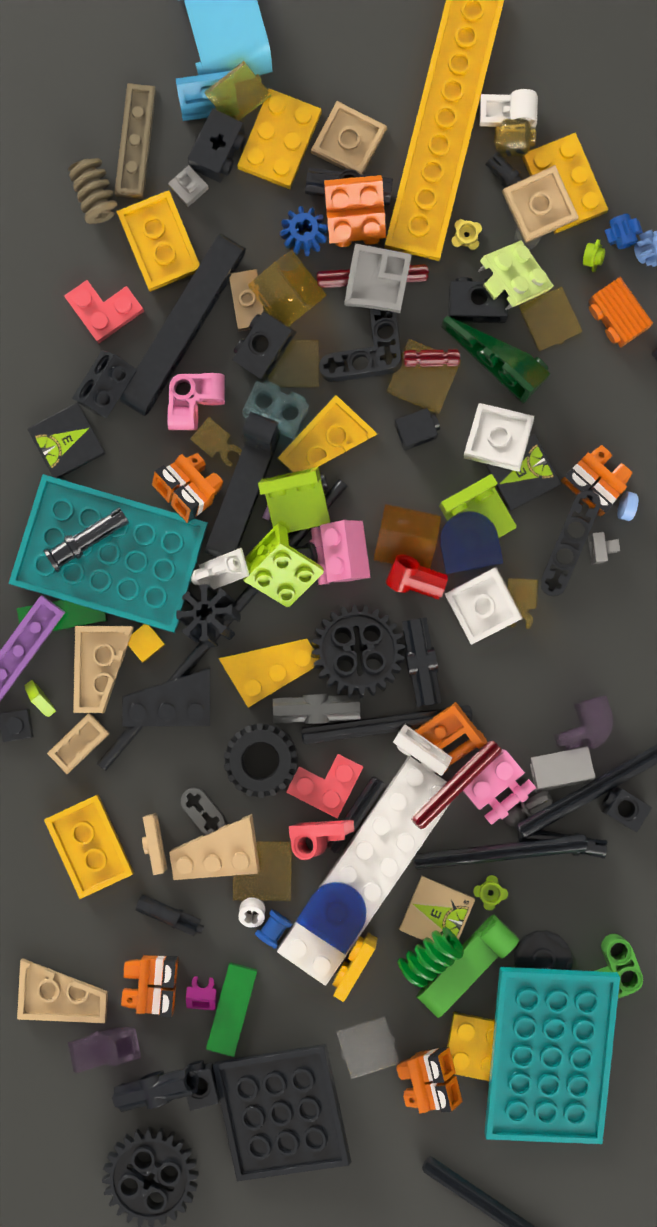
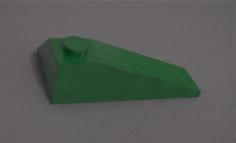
(508, 364)

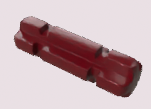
(431, 358)

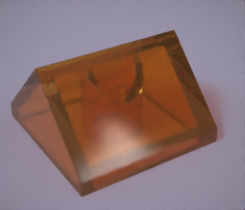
(407, 533)

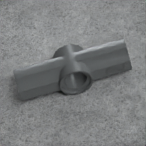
(316, 709)

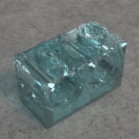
(280, 402)

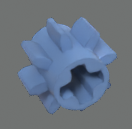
(647, 248)

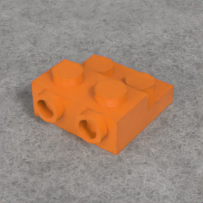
(355, 210)

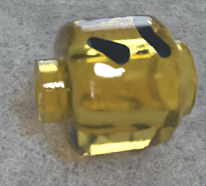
(514, 137)

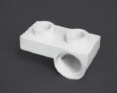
(519, 104)

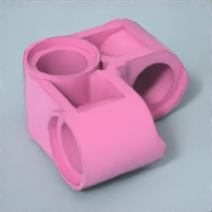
(205, 390)

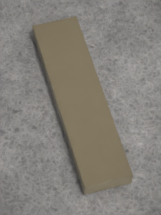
(135, 141)

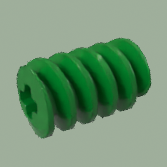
(431, 958)

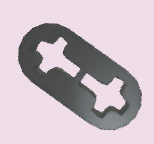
(208, 806)

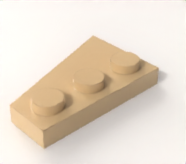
(97, 664)
(220, 853)
(58, 997)

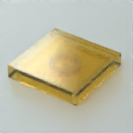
(422, 385)
(274, 877)

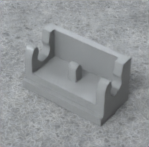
(562, 769)

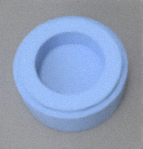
(628, 506)

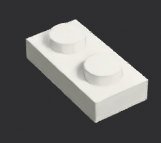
(427, 753)

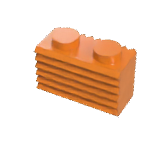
(619, 312)

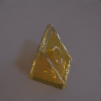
(287, 289)

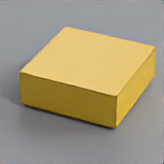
(145, 642)

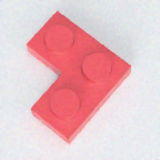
(103, 317)
(328, 793)

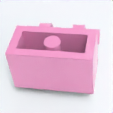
(341, 551)
(495, 779)

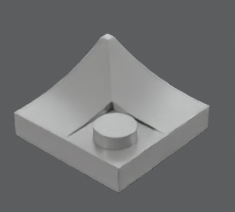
(377, 278)

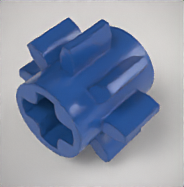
(623, 231)

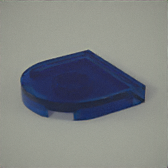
(469, 543)
(335, 914)

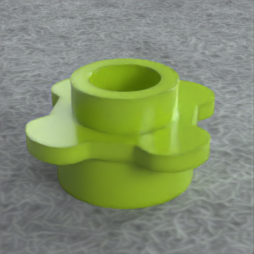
(594, 255)
(498, 892)

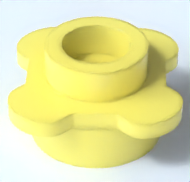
(470, 227)

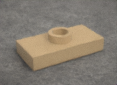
(244, 300)
(78, 743)
(153, 844)

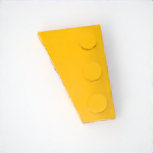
(326, 437)

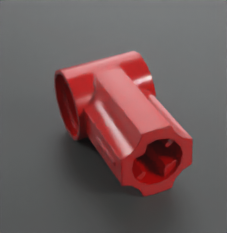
(409, 575)

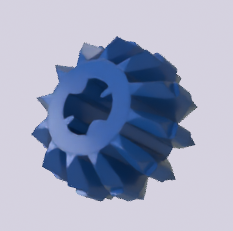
(298, 223)

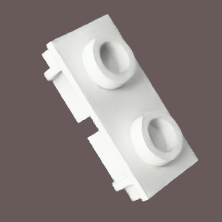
(221, 570)

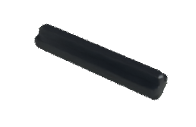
(359, 810)

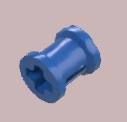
(273, 928)

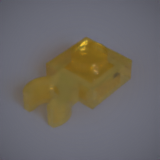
(213, 438)
(525, 596)

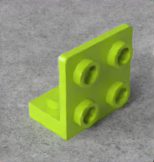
(296, 499)
(483, 499)
(280, 569)

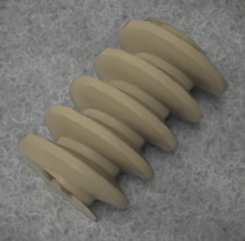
(91, 190)

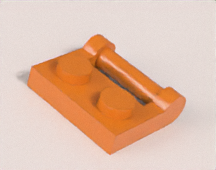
(448, 727)

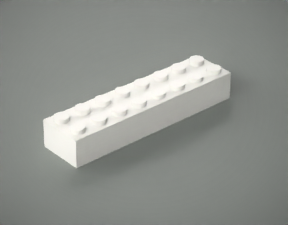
(371, 862)

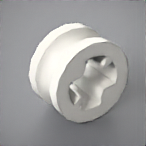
(254, 905)

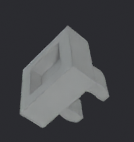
(188, 186)
(600, 548)

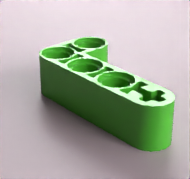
(480, 951)
(621, 963)

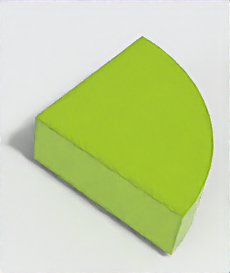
(39, 699)

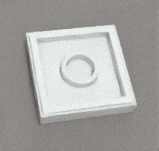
(499, 437)
(483, 605)

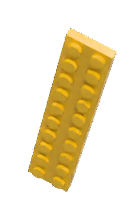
(443, 127)

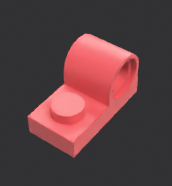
(318, 833)

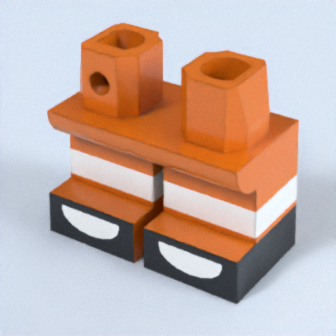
(592, 468)
(186, 487)
(155, 987)
(431, 1080)

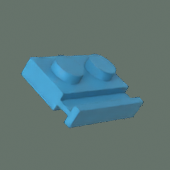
(191, 95)

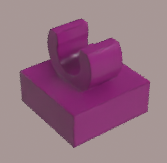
(201, 997)

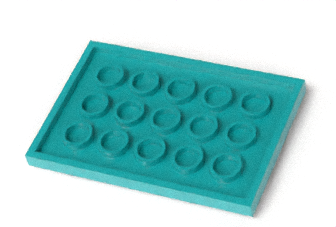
(129, 574)
(551, 1055)

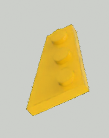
(268, 669)

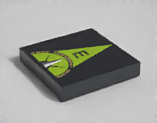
(66, 441)
(532, 481)

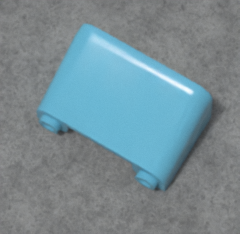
(228, 35)

